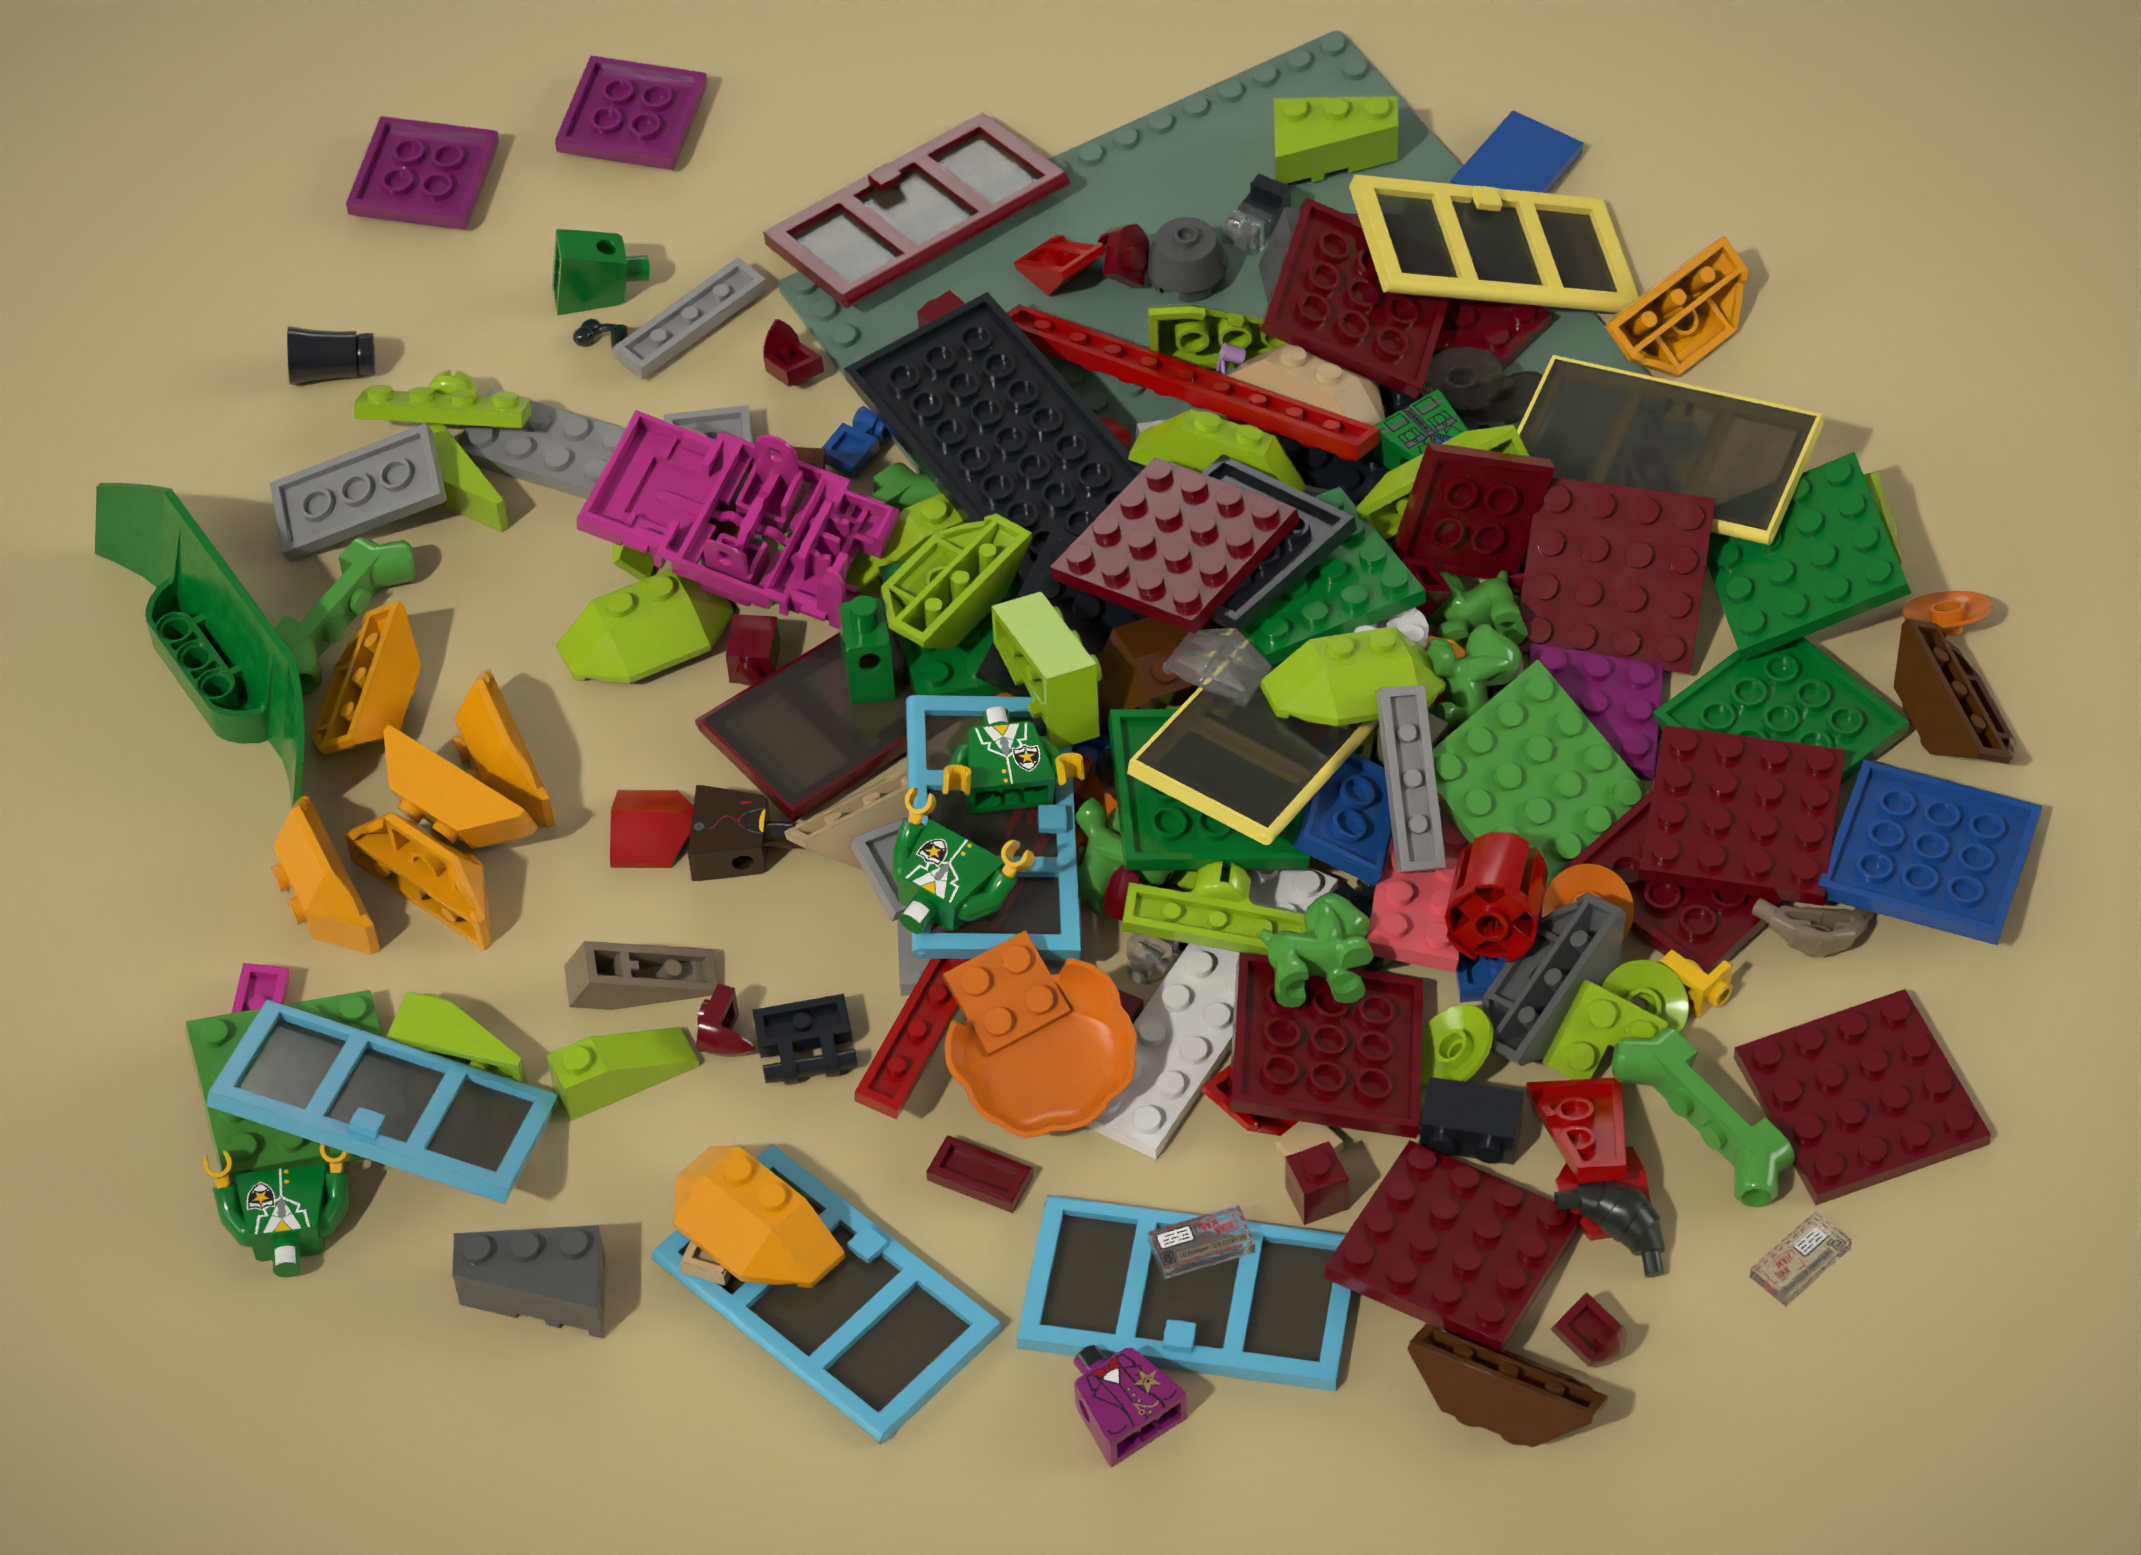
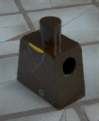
(732, 834)

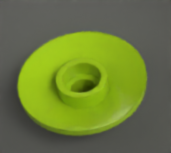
(1655, 986)
(1455, 1043)

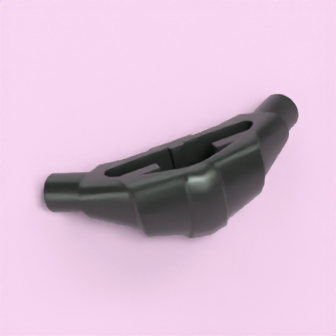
(1622, 1215)

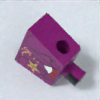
(1125, 1401)

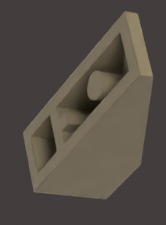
(637, 975)

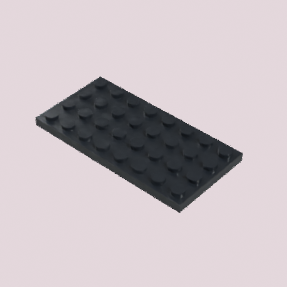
(995, 424)

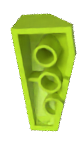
(1198, 332)

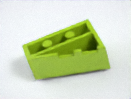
(1333, 135)
(1051, 665)

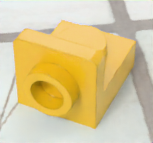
(1702, 989)

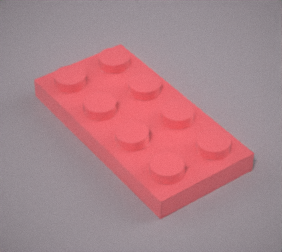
(1412, 907)

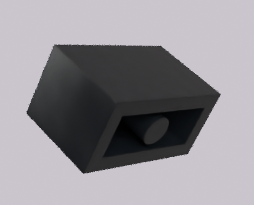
(1471, 1120)

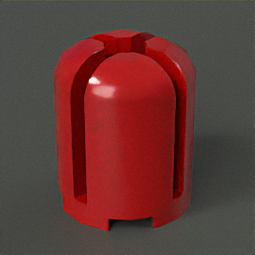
(1496, 897)

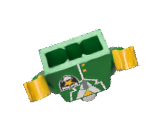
(1008, 766)
(947, 875)
(283, 1209)

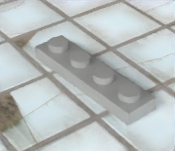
(690, 318)
(1410, 779)

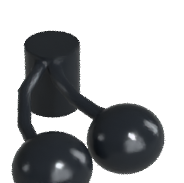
(589, 328)

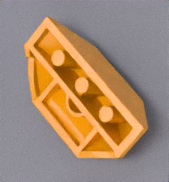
(1684, 312)
(369, 682)
(497, 751)
(449, 797)
(425, 872)
(319, 883)
(752, 1220)

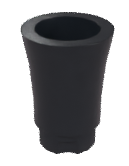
(328, 354)

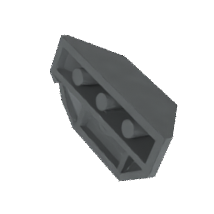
(1539, 987)

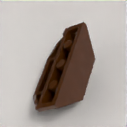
(1134, 668)
(1948, 698)
(1502, 1390)

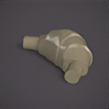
(1814, 929)

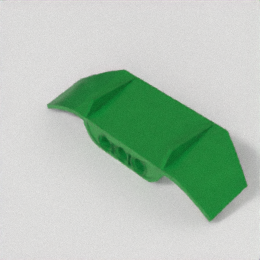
(206, 622)

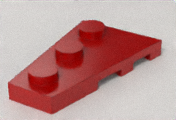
(1584, 1124)

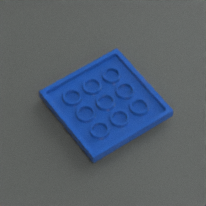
(1930, 851)

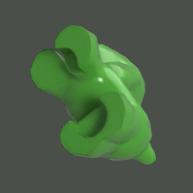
(1485, 604)
(1487, 662)
(1104, 855)
(1327, 950)

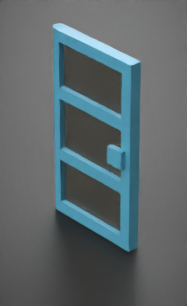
(1045, 894)
(383, 1101)
(1241, 1318)
(870, 1333)

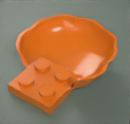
(1035, 1043)

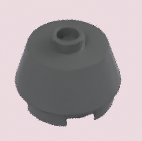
(1186, 259)

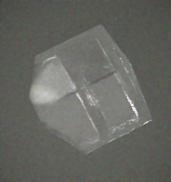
(1219, 663)

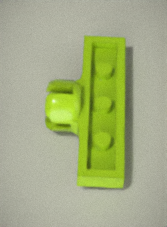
(444, 401)
(1209, 915)

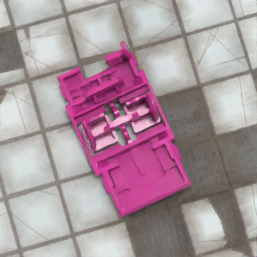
(666, 489)

